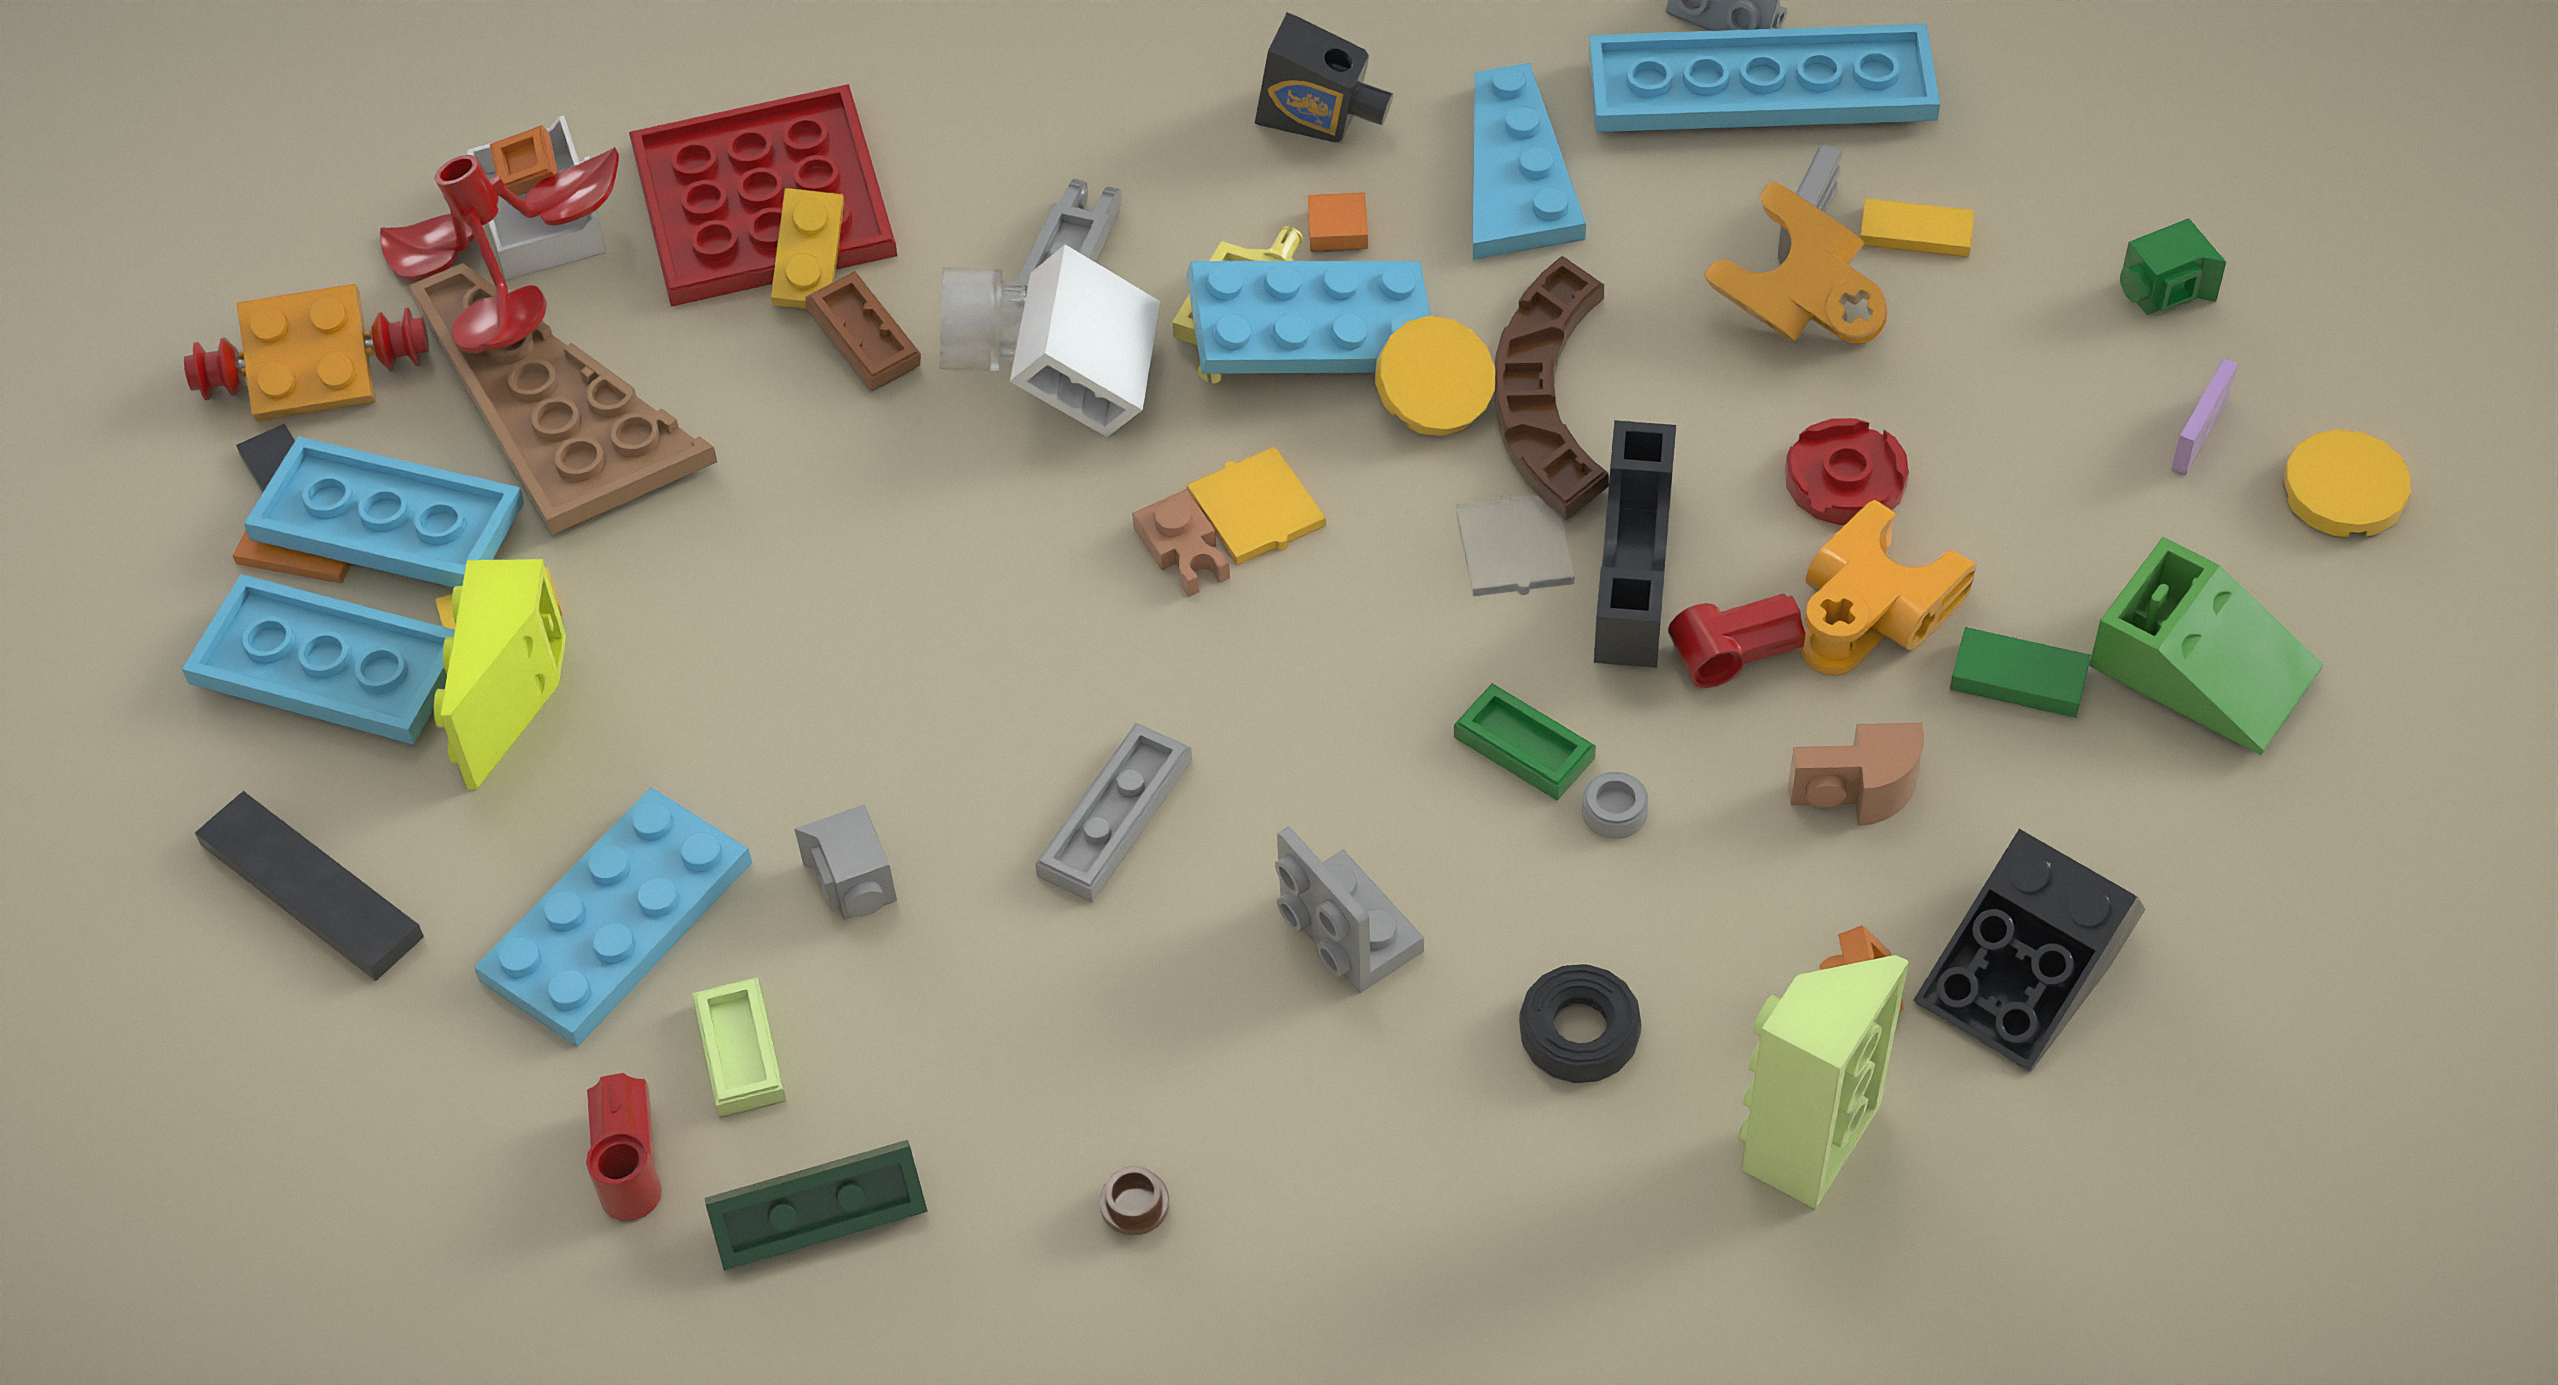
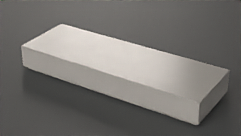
(1113, 812)

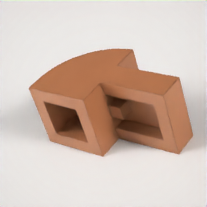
(1873, 773)

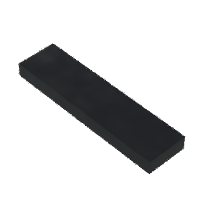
(309, 885)

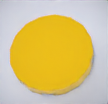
(1435, 375)
(2347, 483)

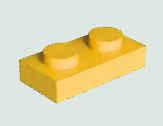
(806, 245)

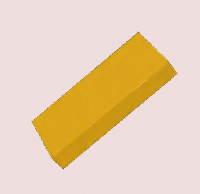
(1917, 227)

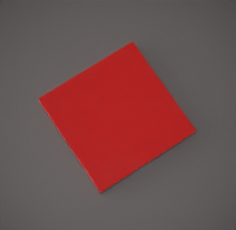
(722, 180)

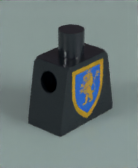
(1317, 83)

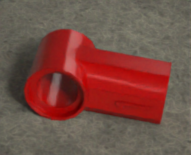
(1719, 643)
(621, 1146)

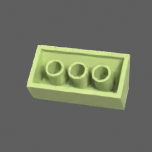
(1819, 1073)

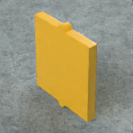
(1256, 505)

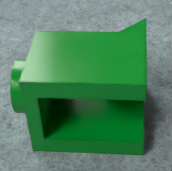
(2171, 268)

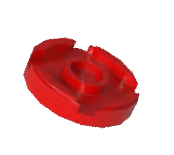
(1844, 467)

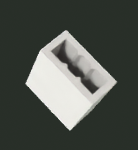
(1085, 341)

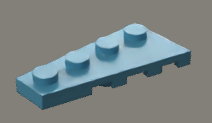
(1519, 172)

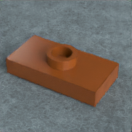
(863, 331)

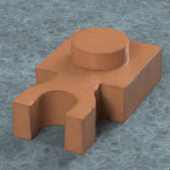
(1181, 535)

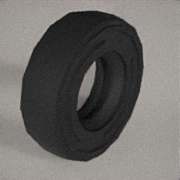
(1570, 1059)

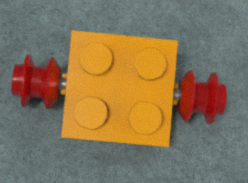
(305, 352)

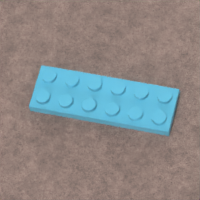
(1763, 78)

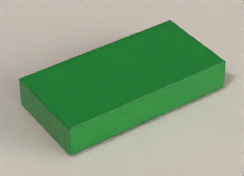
(2020, 672)
(1524, 741)

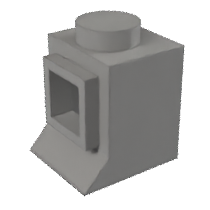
(848, 862)

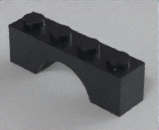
(1635, 544)

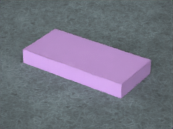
(2204, 416)

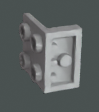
(1343, 913)

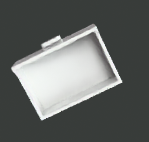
(529, 243)

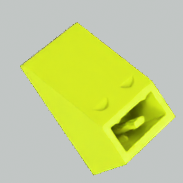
(498, 662)

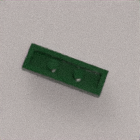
(815, 1204)

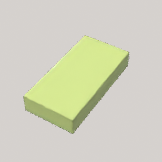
(738, 1047)

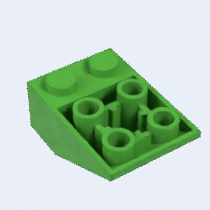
(2204, 647)

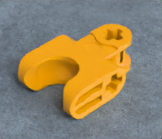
(1811, 280)
(1872, 597)

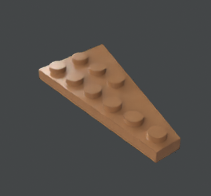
(559, 414)

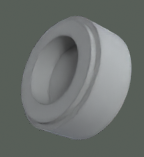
(1615, 805)

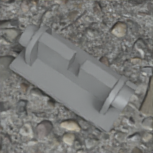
(1730, 14)

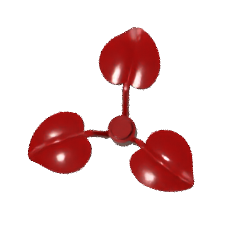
(433, 244)

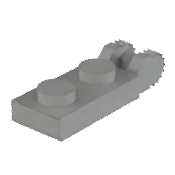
(1074, 226)

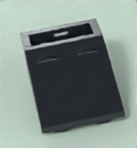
(2029, 950)

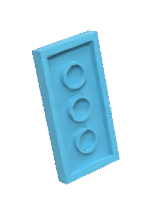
(1300, 313)
(382, 512)
(322, 658)
(613, 916)

